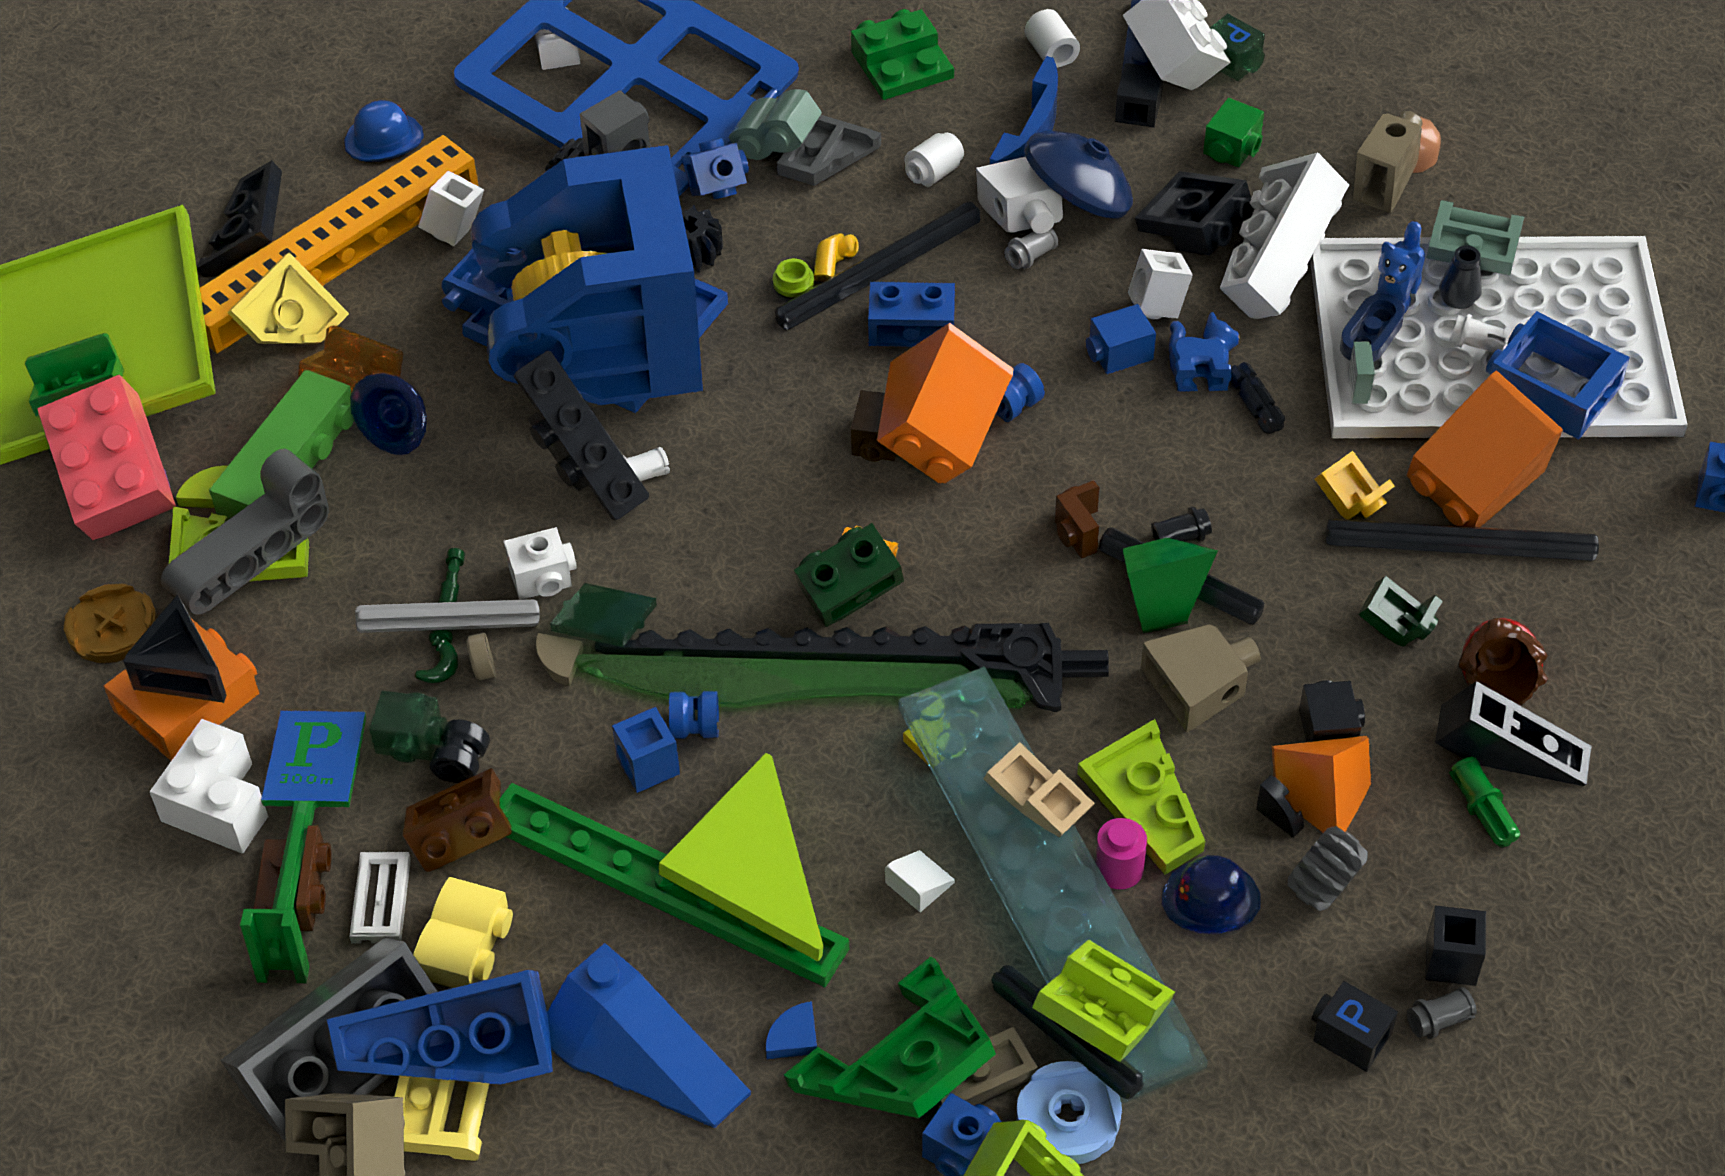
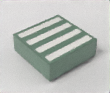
(1361, 372)

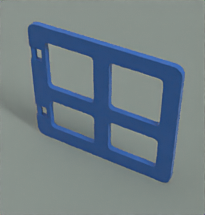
(628, 67)

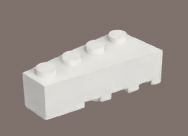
(1282, 233)

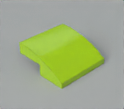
(1103, 1000)

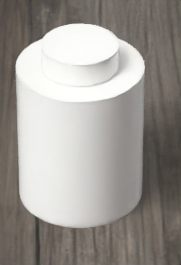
(1052, 37)

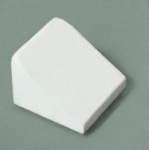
(917, 879)

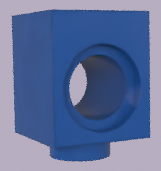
(646, 749)

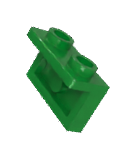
(71, 369)

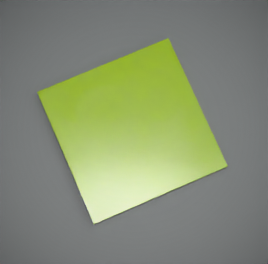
(121, 282)

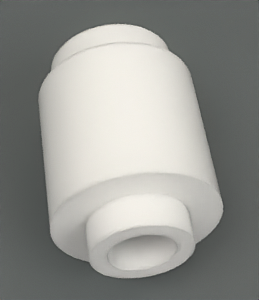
(934, 159)

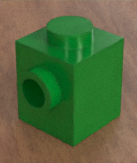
(1234, 133)

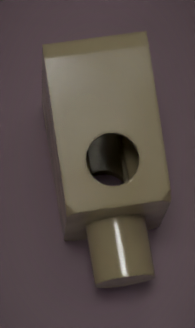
(1390, 144)
(1198, 671)

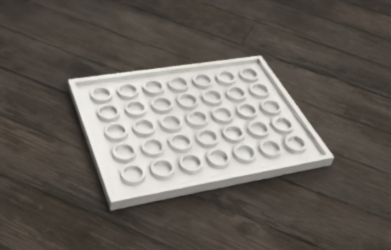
(1422, 377)

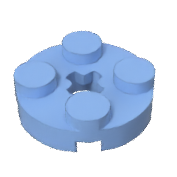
(1074, 1085)

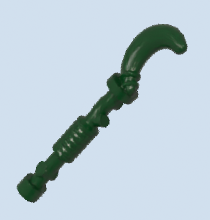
(442, 638)

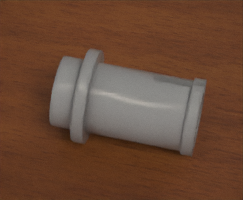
(1023, 251)

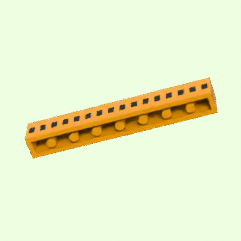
(340, 233)

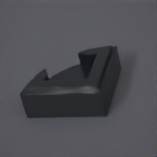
(1276, 807)

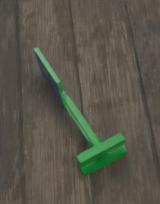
(308, 769)

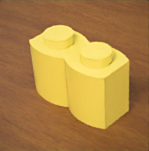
(462, 933)

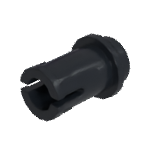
(1184, 527)

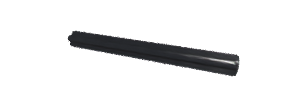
(877, 265)
(1462, 539)

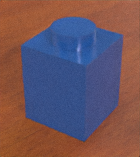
(1121, 339)

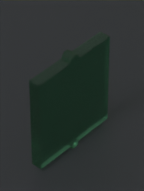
(603, 614)

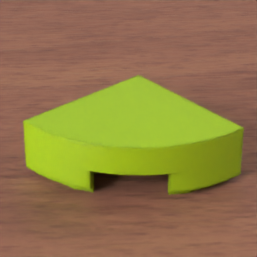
(196, 489)

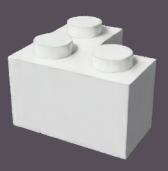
(206, 790)

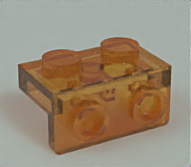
(352, 357)

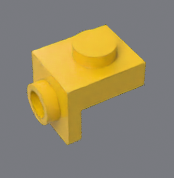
(1352, 487)

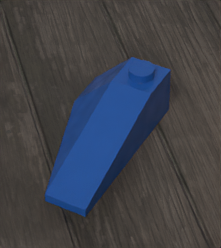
(466, 1033)
(627, 1033)

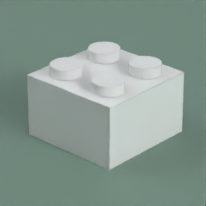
(1178, 40)

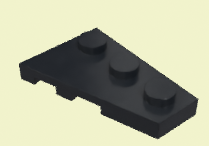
(249, 223)

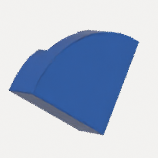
(792, 1033)

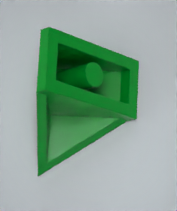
(1166, 580)

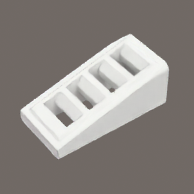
(555, 51)

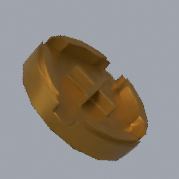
(108, 622)

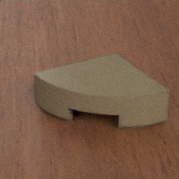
(558, 656)

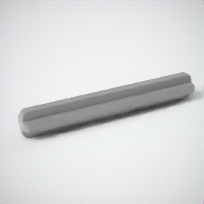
(446, 616)

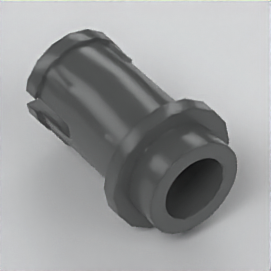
(1442, 1012)

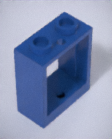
(1572, 350)

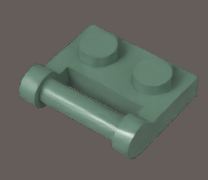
(1491, 234)

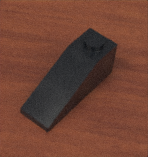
(1510, 737)

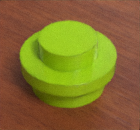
(793, 278)

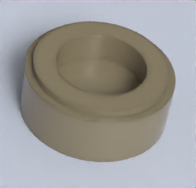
(481, 656)

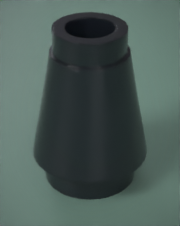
(1462, 279)

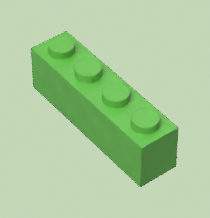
(301, 422)

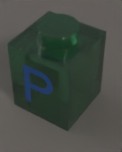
(1243, 46)

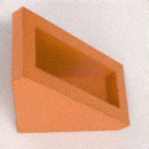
(1325, 778)

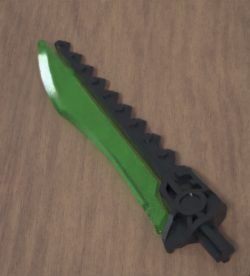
(768, 669)

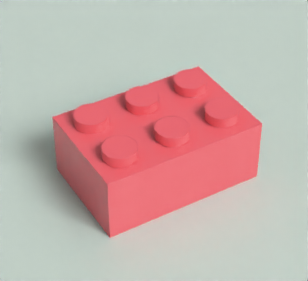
(106, 458)

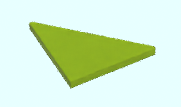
(749, 861)

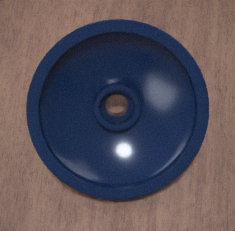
(1080, 172)

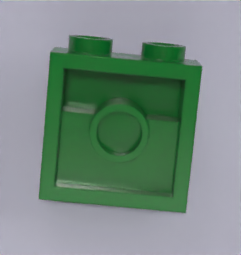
(900, 53)

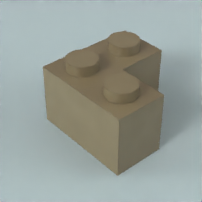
(348, 1133)

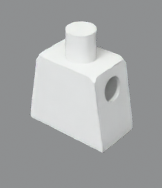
(1018, 197)

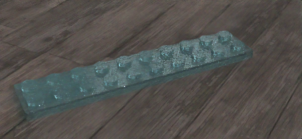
(1041, 878)

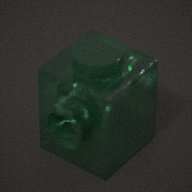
(407, 726)

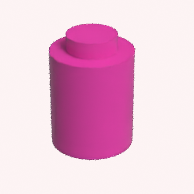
(1121, 852)

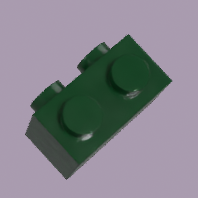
(848, 574)

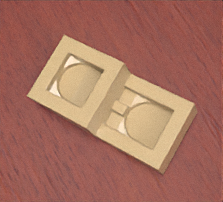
(1037, 793)

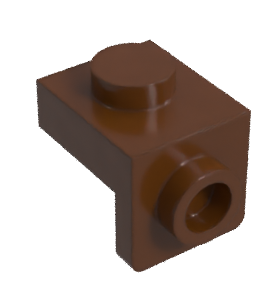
(1074, 518)

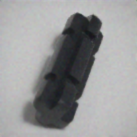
(1257, 398)

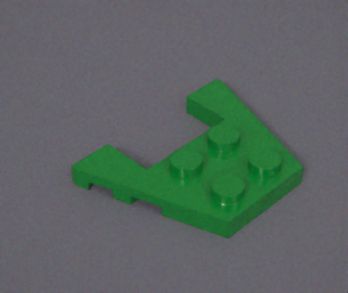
(913, 1063)

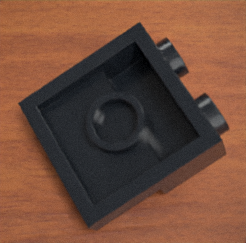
(1197, 211)

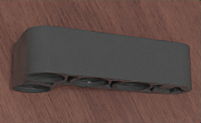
(253, 538)

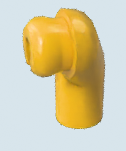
(832, 251)

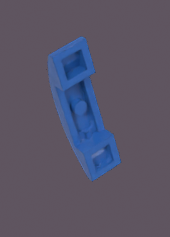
(1042, 118)

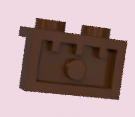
(456, 821)
(311, 894)

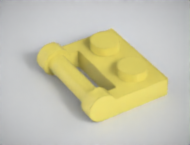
(425, 1115)

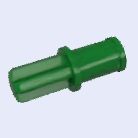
(1485, 801)

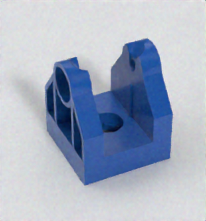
(611, 319)

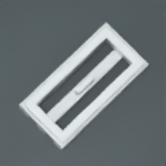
(377, 930)

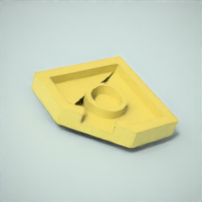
(287, 307)

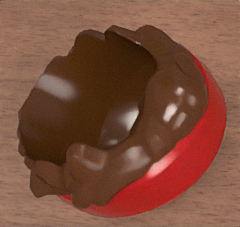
(1504, 658)

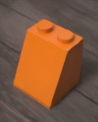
(942, 402)
(1485, 453)

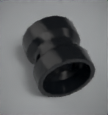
(461, 748)

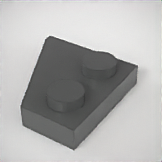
(827, 150)

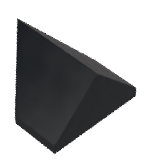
(174, 659)

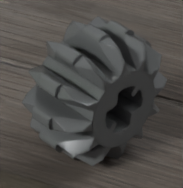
(1327, 868)

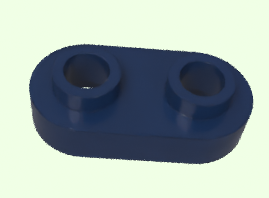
(1367, 325)

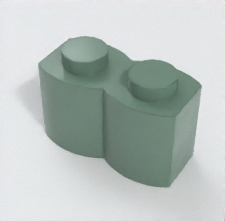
(775, 124)

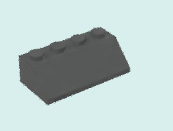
(296, 1051)

